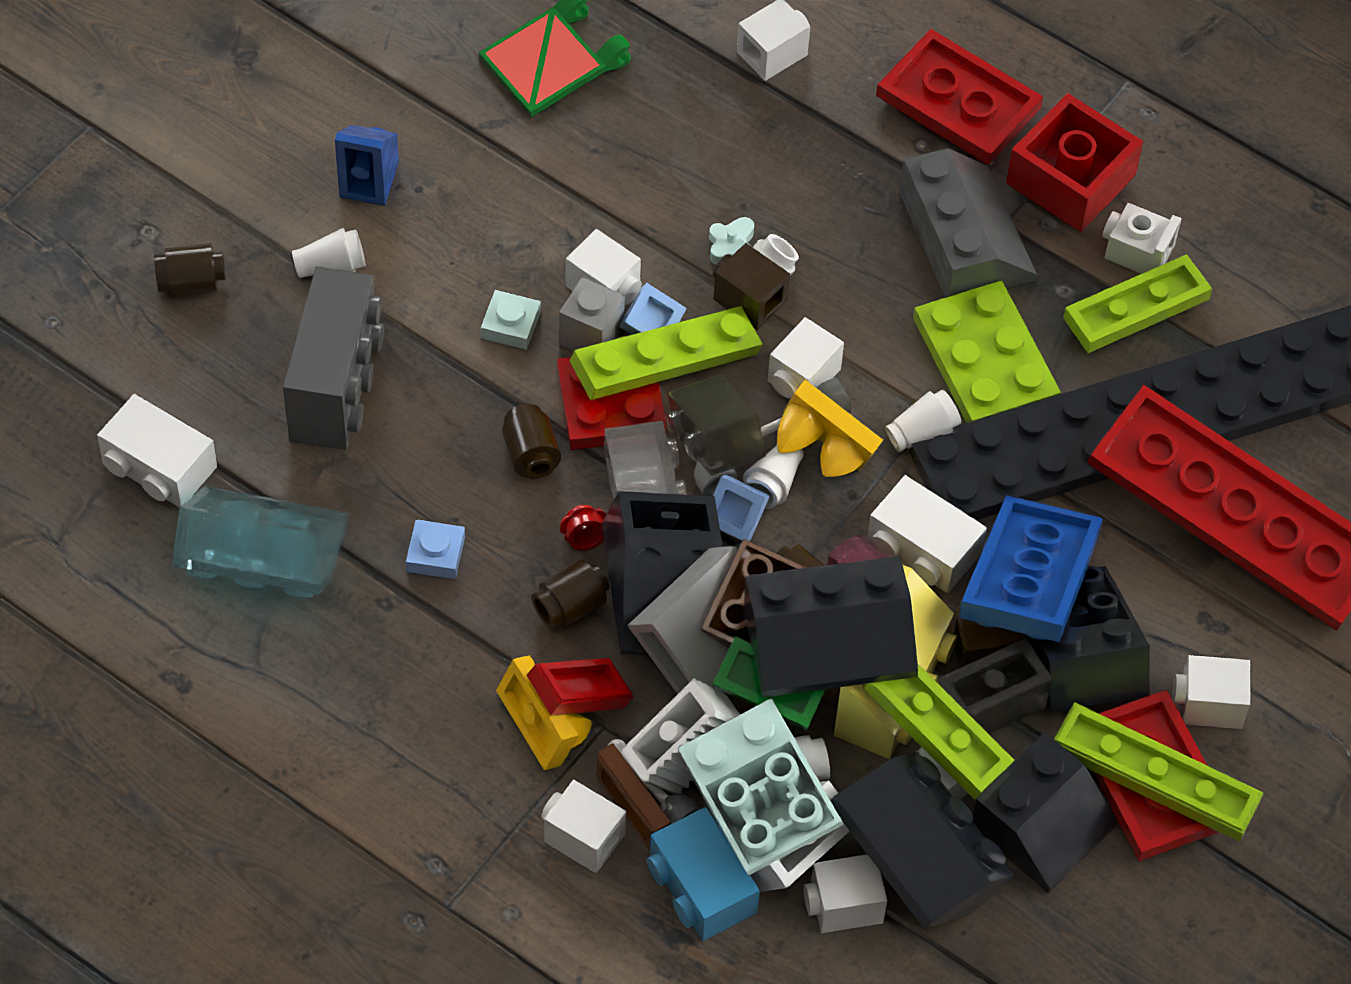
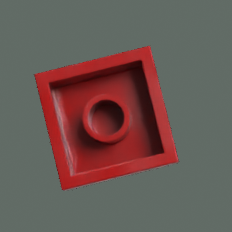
(1074, 162)

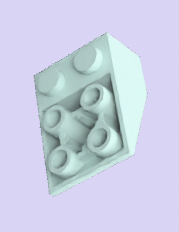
(759, 787)

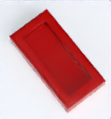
(579, 686)

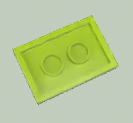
(984, 351)

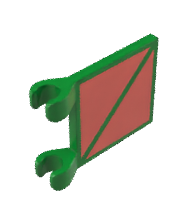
(549, 58)

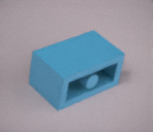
(702, 874)

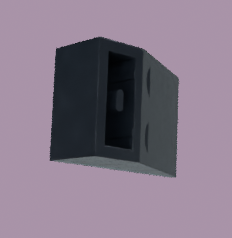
(649, 546)
(1100, 650)

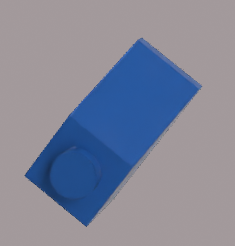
(366, 163)

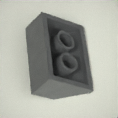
(963, 222)

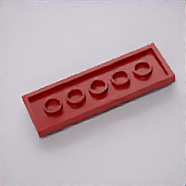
(1231, 503)

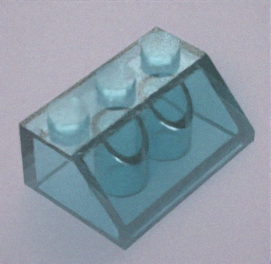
(259, 541)

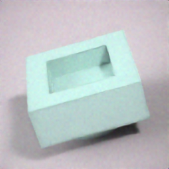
(510, 319)

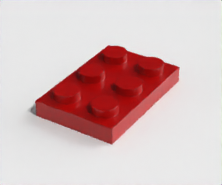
(959, 96)
(1146, 823)

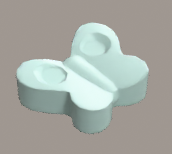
(729, 238)

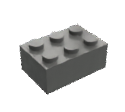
(333, 358)

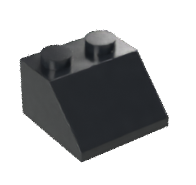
(1044, 812)

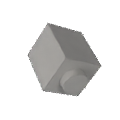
(590, 316)

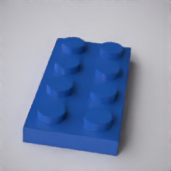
(1031, 569)

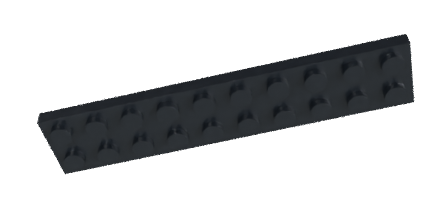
(1228, 388)

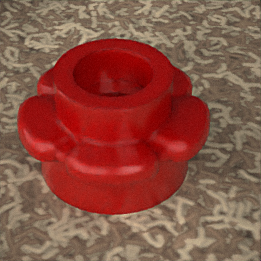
(583, 527)

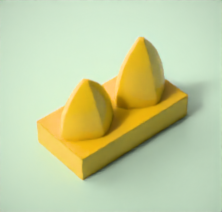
(815, 416)
(546, 734)

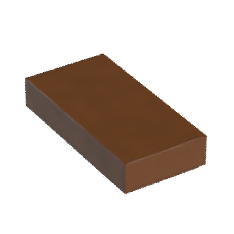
(630, 794)

